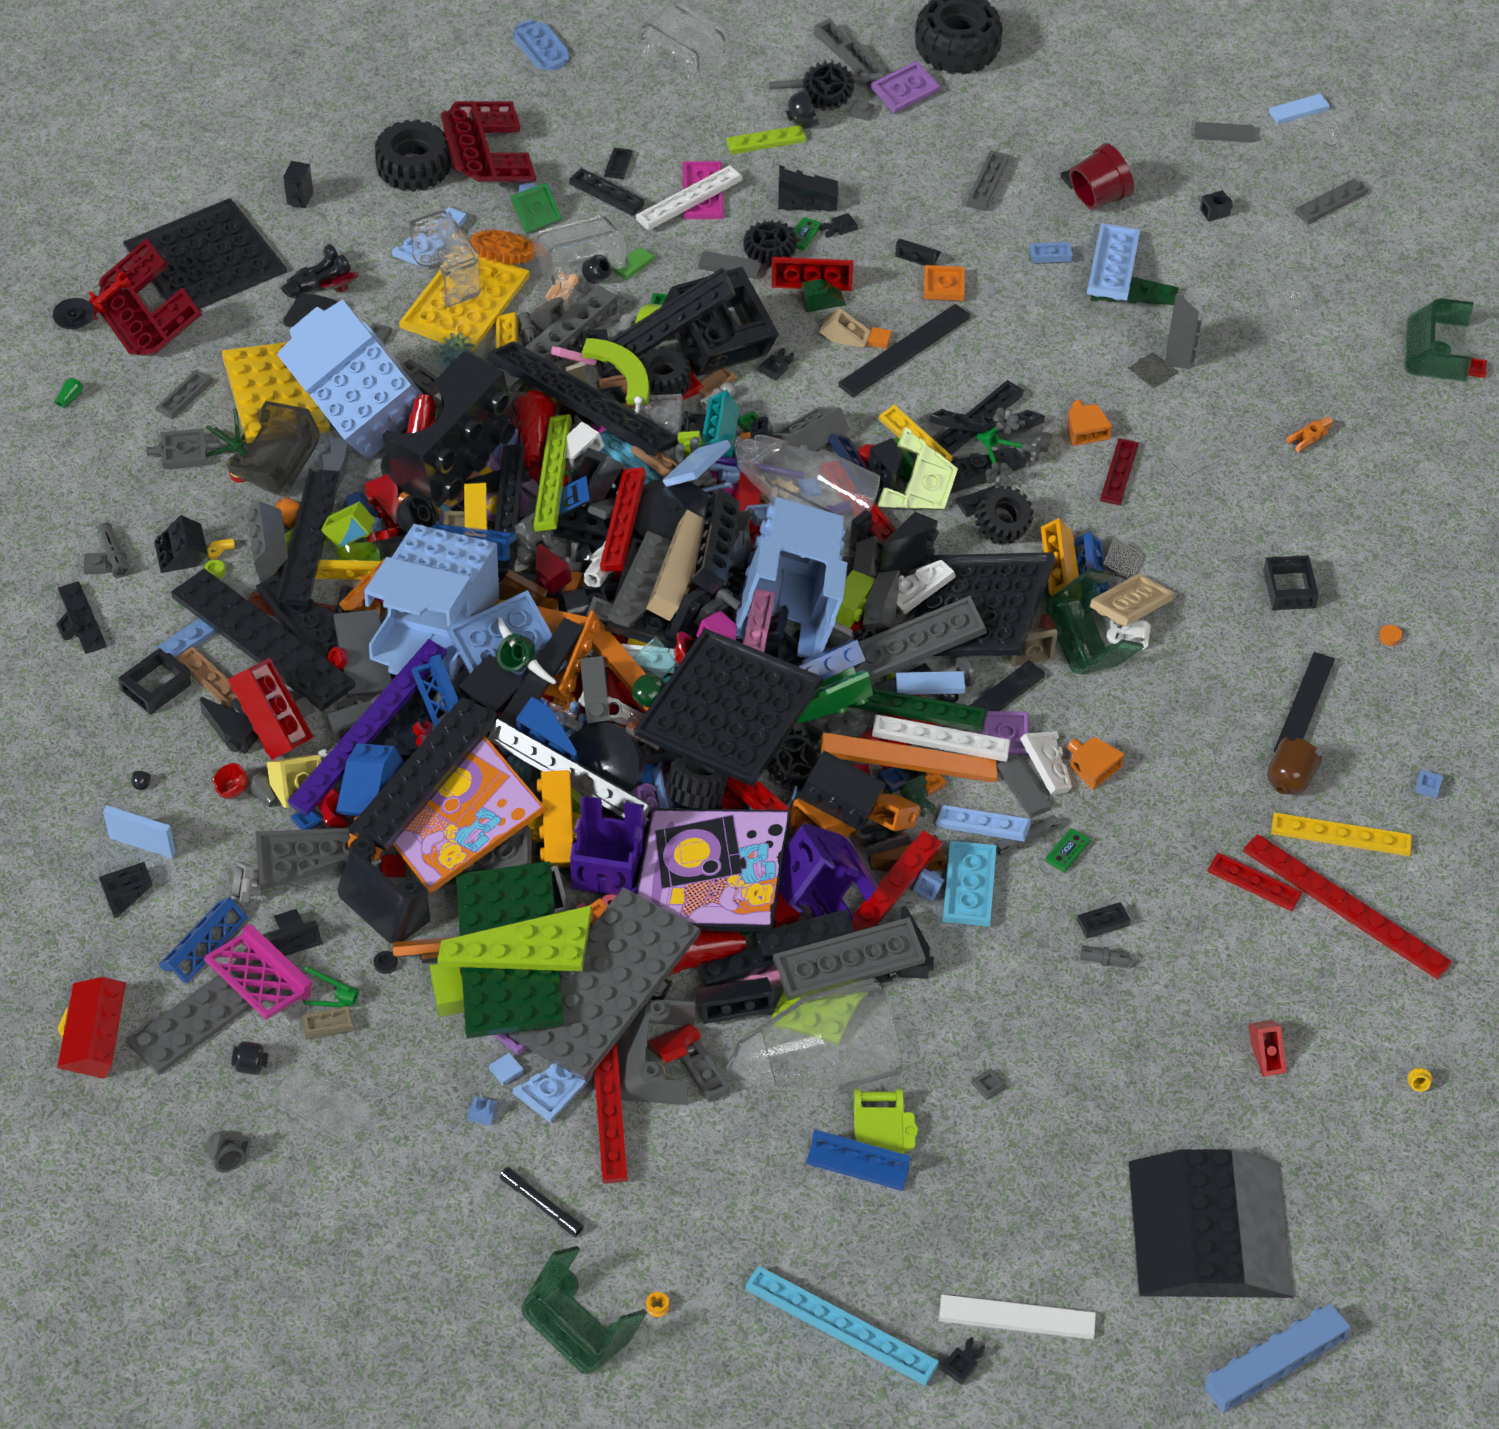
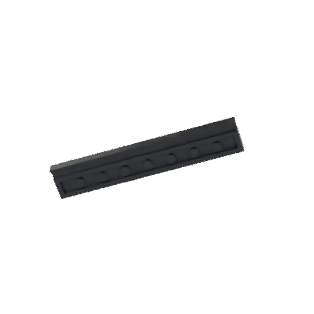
(672, 317)
(307, 538)

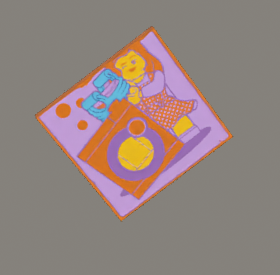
(467, 817)

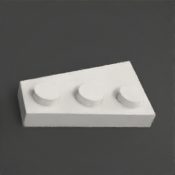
(922, 584)
(1047, 759)

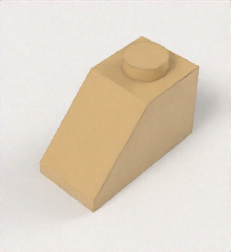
(844, 329)

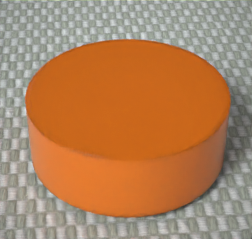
(1390, 635)

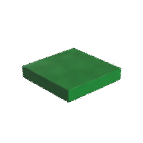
(536, 208)

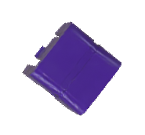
(607, 849)
(825, 865)

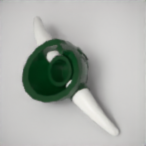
(518, 652)

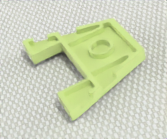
(929, 480)

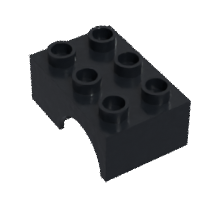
(470, 428)

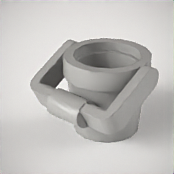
(245, 883)

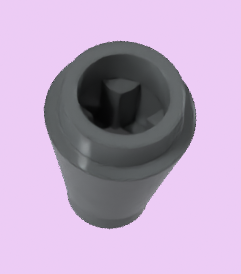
(261, 788)

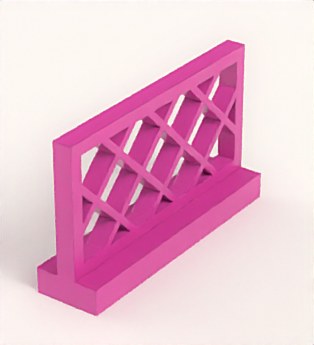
(276, 965)

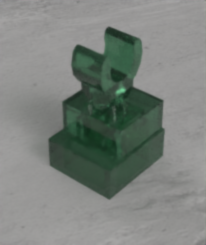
(916, 792)

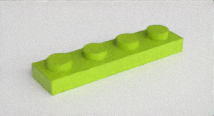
(765, 139)

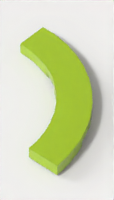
(625, 362)

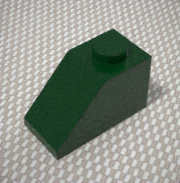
(821, 295)

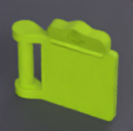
(884, 1126)

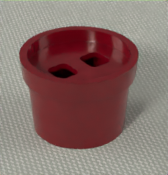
(1102, 177)

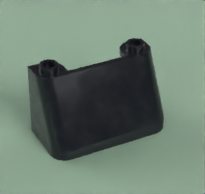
(387, 908)

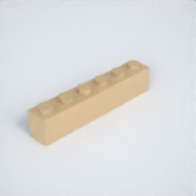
(676, 568)

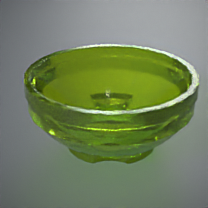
(358, 551)

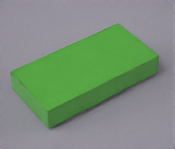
(637, 261)

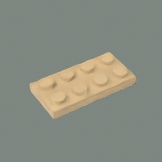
(1131, 600)

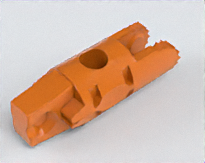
(1310, 433)

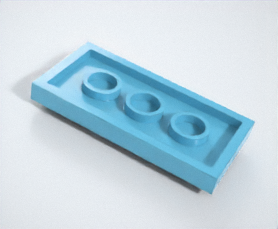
(969, 883)

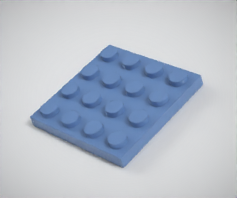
(481, 634)

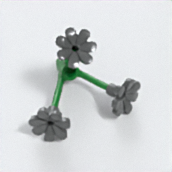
(989, 439)

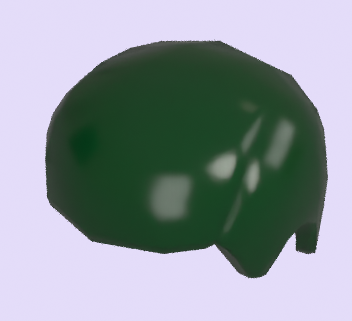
(647, 689)

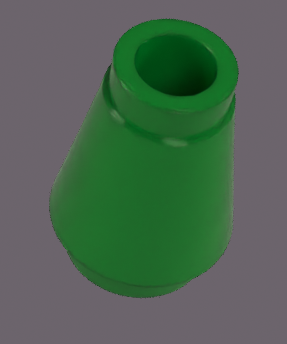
(69, 392)

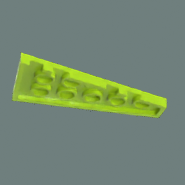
(534, 944)

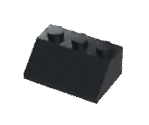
(842, 791)

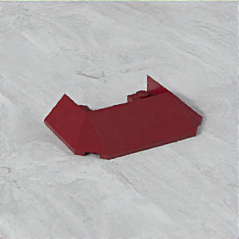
(465, 134)
(130, 314)

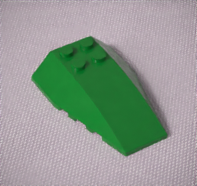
(838, 693)

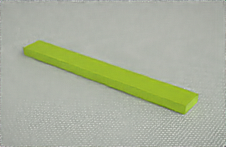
(552, 473)

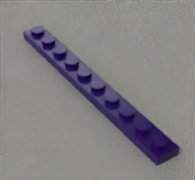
(364, 730)

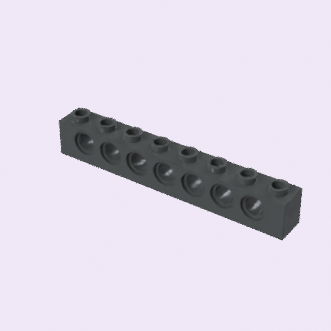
(567, 330)

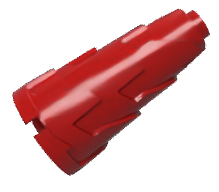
(423, 414)
(532, 424)
(710, 947)

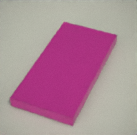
(694, 172)

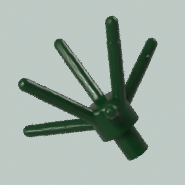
(235, 444)

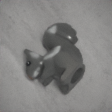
(528, 538)

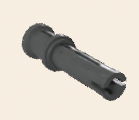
(107, 533)

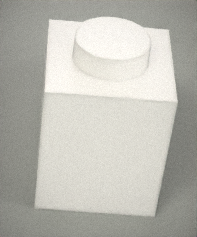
(579, 440)

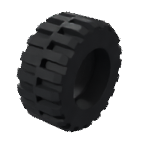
(418, 171)

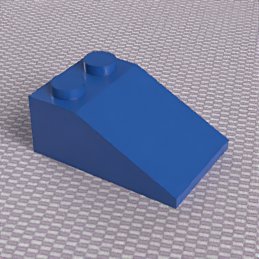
(541, 723)
(365, 776)

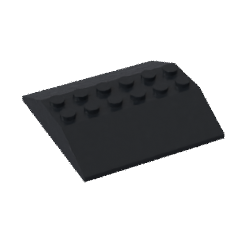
(1209, 1225)

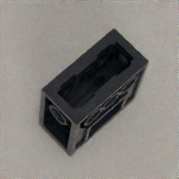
(716, 338)

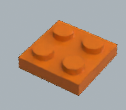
(944, 283)

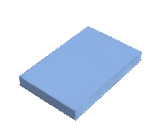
(696, 463)
(139, 831)

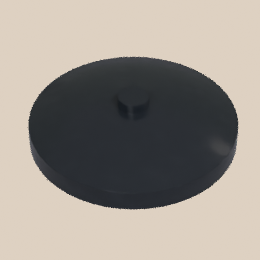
(664, 507)
(611, 754)

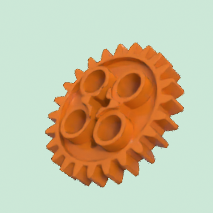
(503, 246)

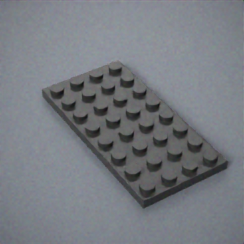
(624, 965)

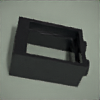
(600, 473)
(1295, 598)
(162, 695)

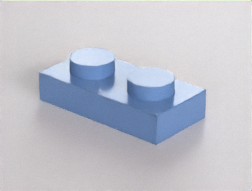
(1050, 252)

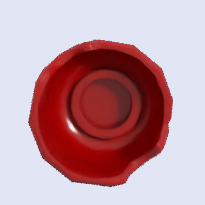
(231, 777)

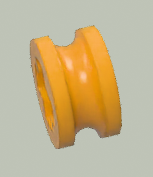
(657, 1297)

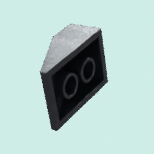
(910, 544)

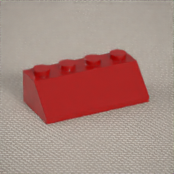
(791, 272)
(270, 708)
(92, 1026)

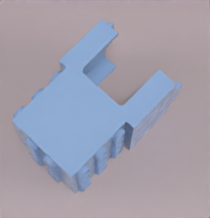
(350, 376)
(803, 567)
(427, 587)

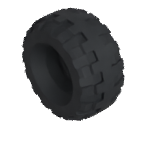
(958, 35)

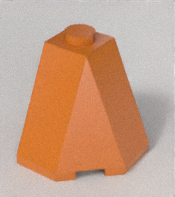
(805, 813)

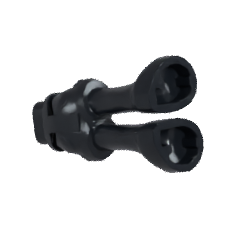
(310, 278)

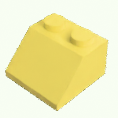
(290, 774)

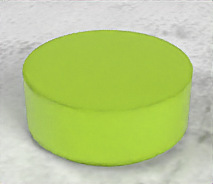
(216, 567)

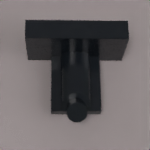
(294, 934)

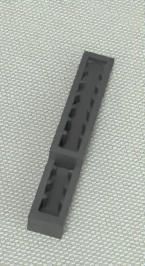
(847, 49)

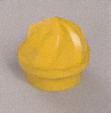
(1419, 1079)

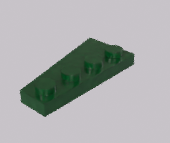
(1147, 291)

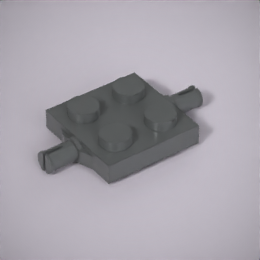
(183, 448)
(843, 723)

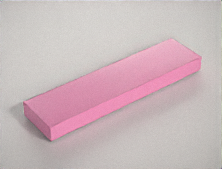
(759, 619)

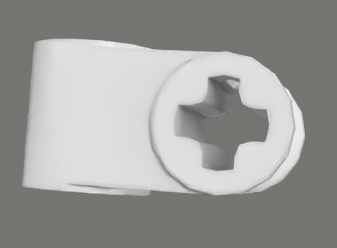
(1137, 632)

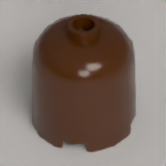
(1293, 766)

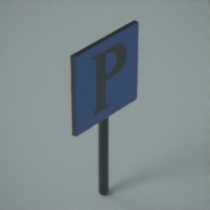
(574, 494)

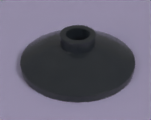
(73, 313)

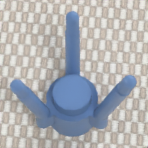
(727, 474)

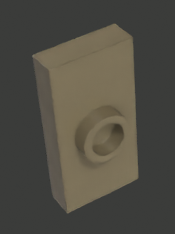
(327, 1022)

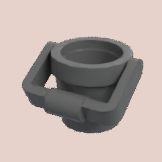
(225, 1152)

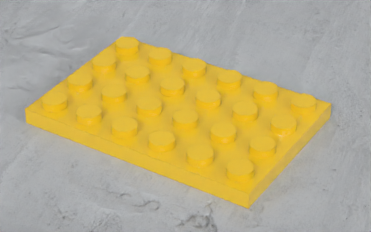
(472, 317)
(261, 376)

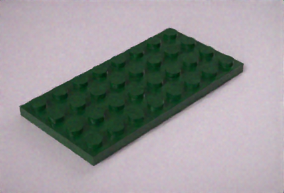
(507, 998)

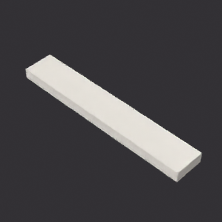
(688, 197)
(941, 738)
(1017, 1316)

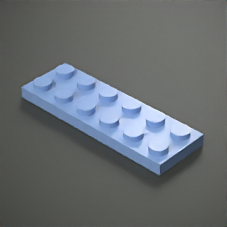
(1113, 261)

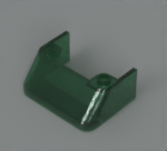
(1431, 357)
(1077, 629)
(567, 1324)

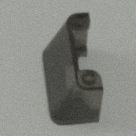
(279, 448)

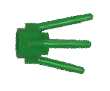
(345, 993)

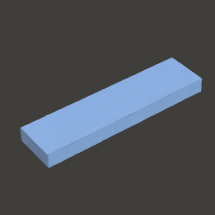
(983, 823)

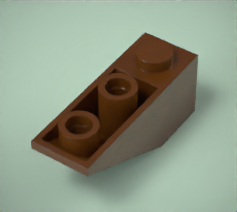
(886, 860)

